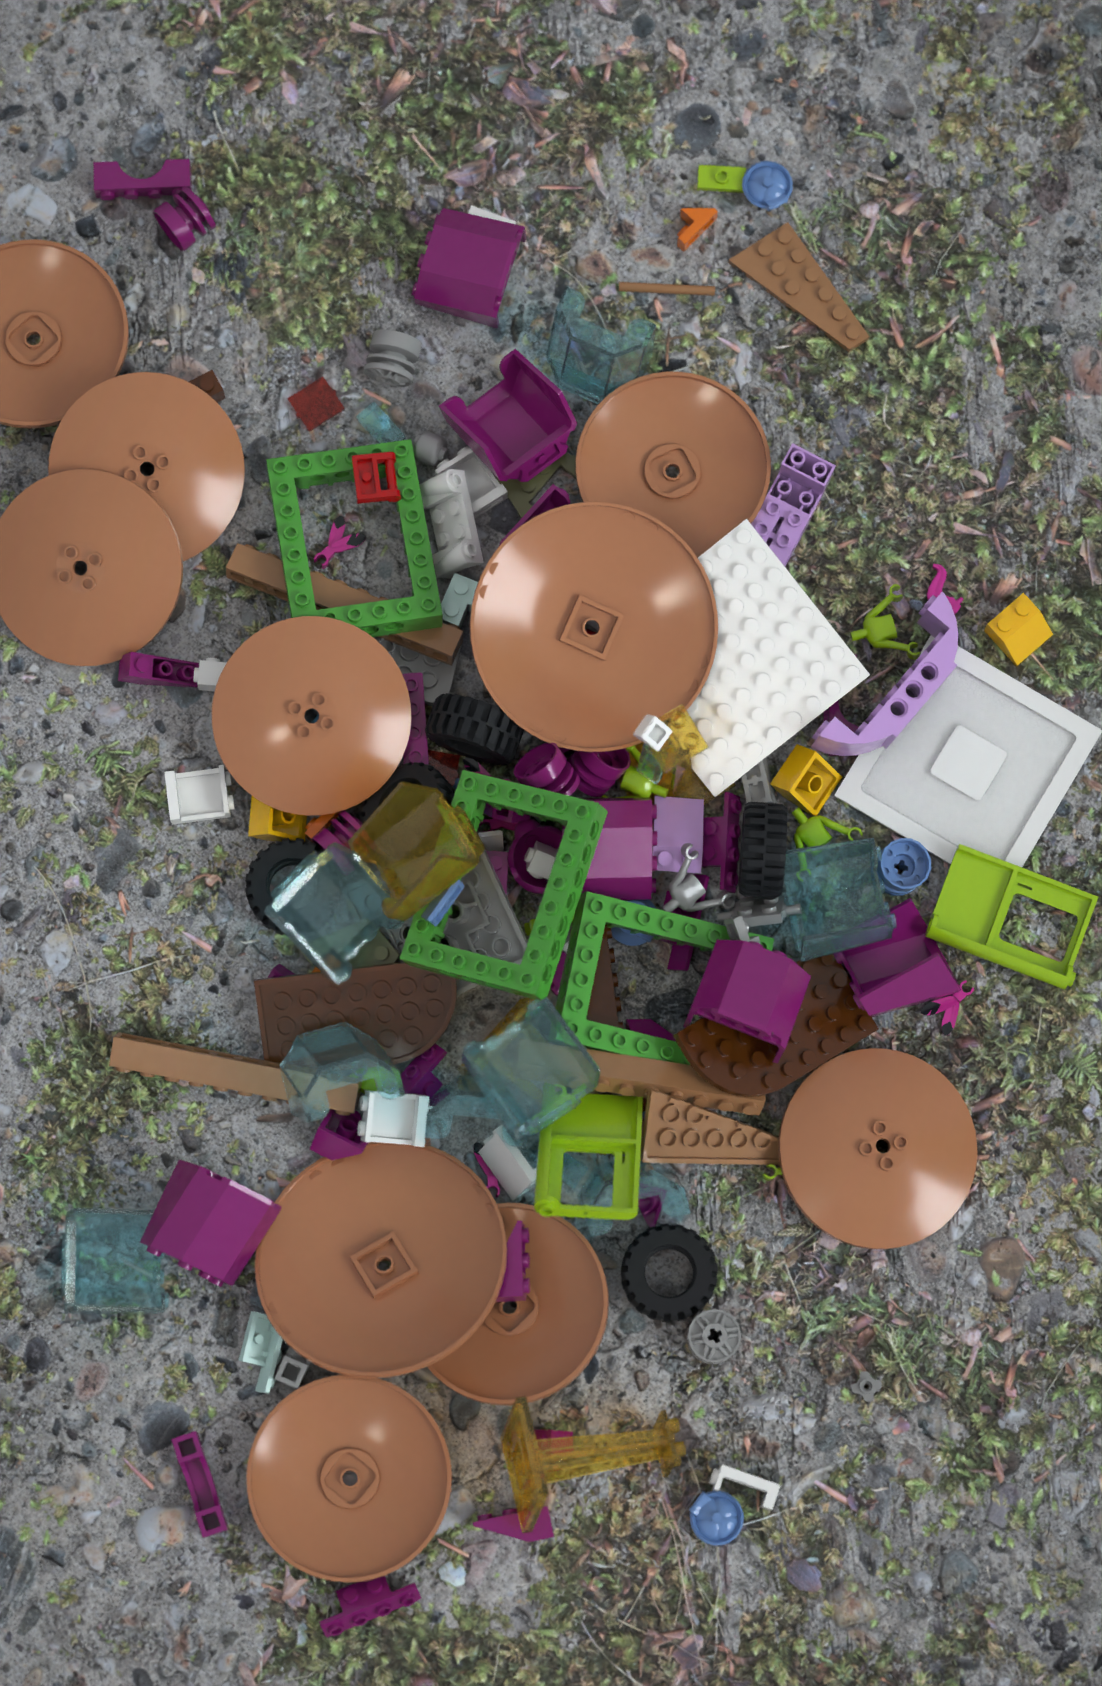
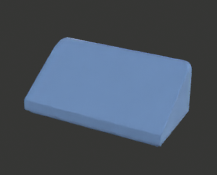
(442, 903)

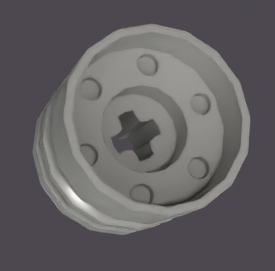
(392, 358)
(709, 1351)

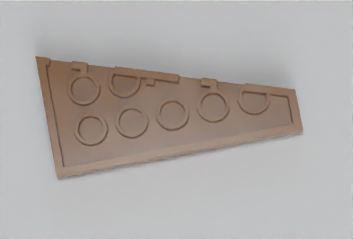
(796, 280)
(694, 1135)

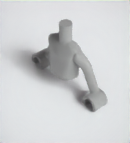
(688, 889)

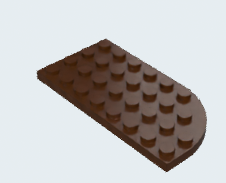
(390, 1002)
(823, 1028)

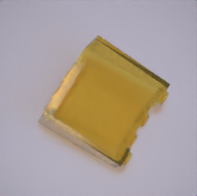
(417, 847)

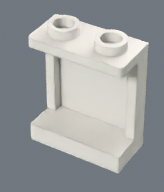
(482, 485)
(199, 795)
(393, 1120)
(508, 1165)
(769, 1488)

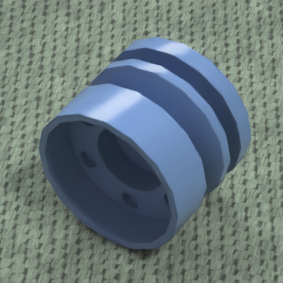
(912, 860)

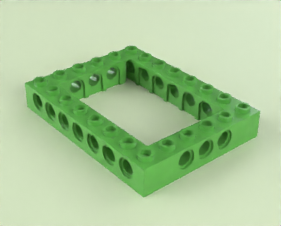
(333, 466)
(582, 958)
(535, 974)

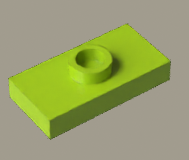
(720, 178)

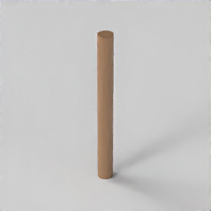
(667, 288)

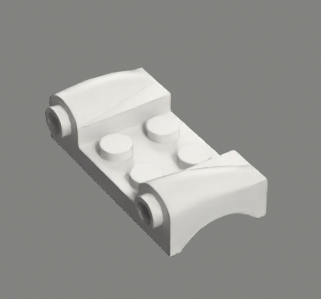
(452, 522)

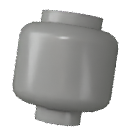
(430, 448)

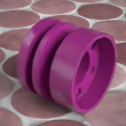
(187, 216)
(547, 769)
(599, 769)
(342, 833)

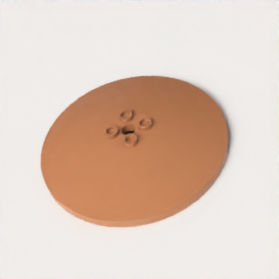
(80, 326)
(684, 425)
(174, 429)
(129, 560)
(263, 707)
(833, 1157)
(549, 1333)
(300, 1487)

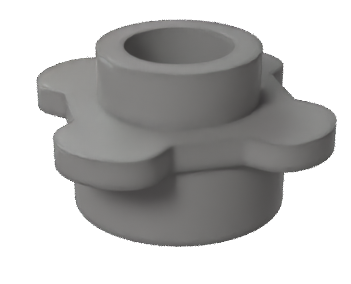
(874, 1385)

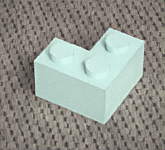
(458, 599)

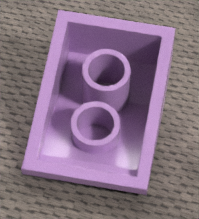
(678, 823)

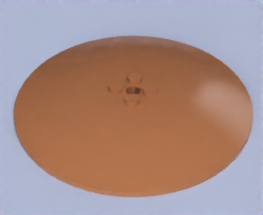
(602, 567)
(382, 1205)

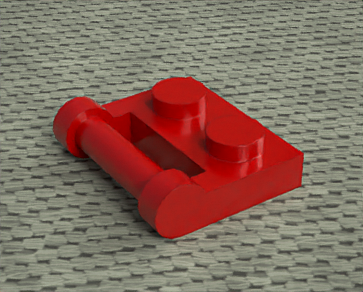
(367, 477)

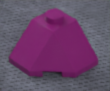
(338, 1136)

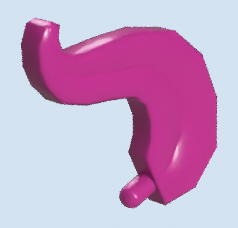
(936, 587)

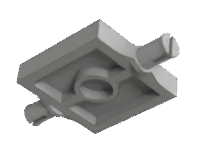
(761, 911)

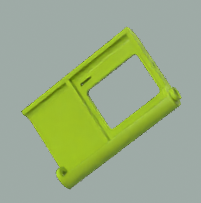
(976, 904)
(595, 1126)

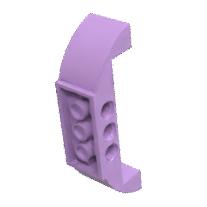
(792, 501)
(907, 696)

